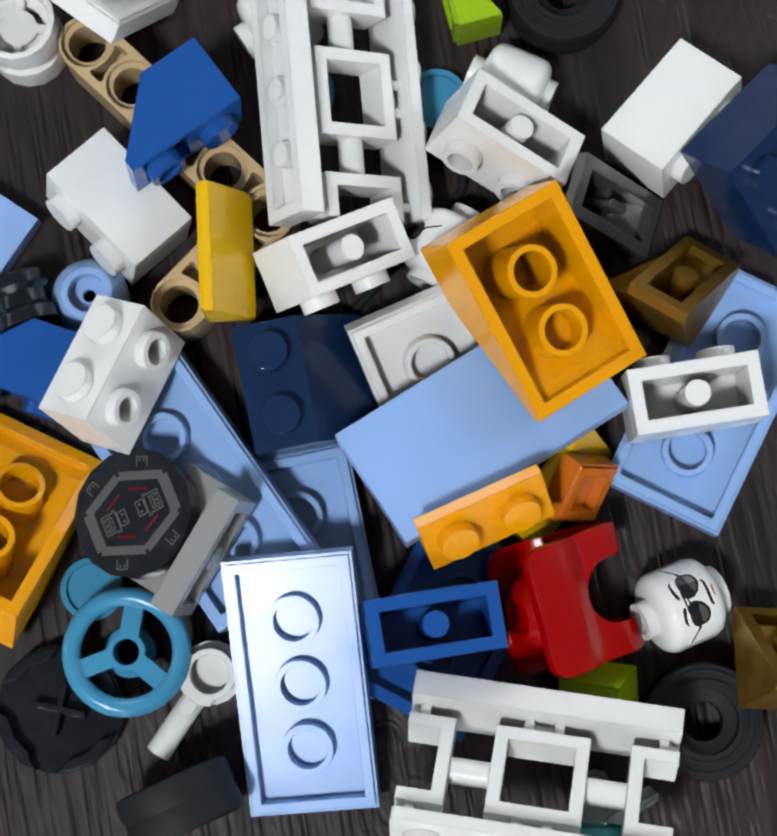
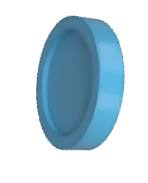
(436, 89)
(85, 581)

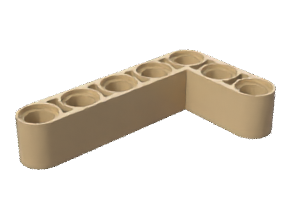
(106, 82)

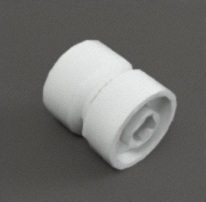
(29, 42)

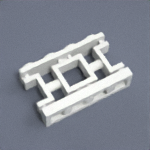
(298, 108)
(534, 727)

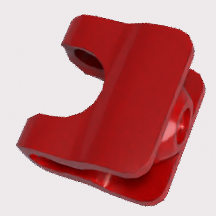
(549, 603)

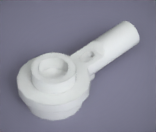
(206, 684)

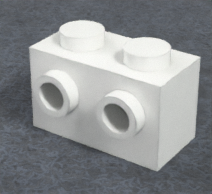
(667, 115)
(502, 138)
(125, 226)
(333, 254)
(112, 374)
(693, 395)

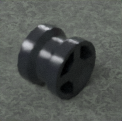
(25, 298)

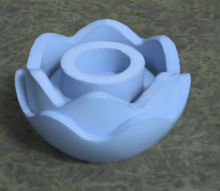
(79, 279)

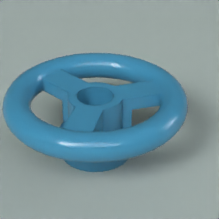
(80, 669)

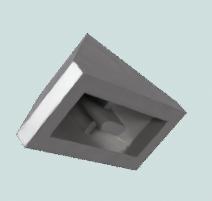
(612, 207)

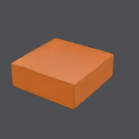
(580, 486)

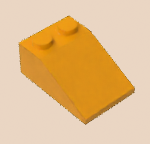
(535, 298)
(36, 516)

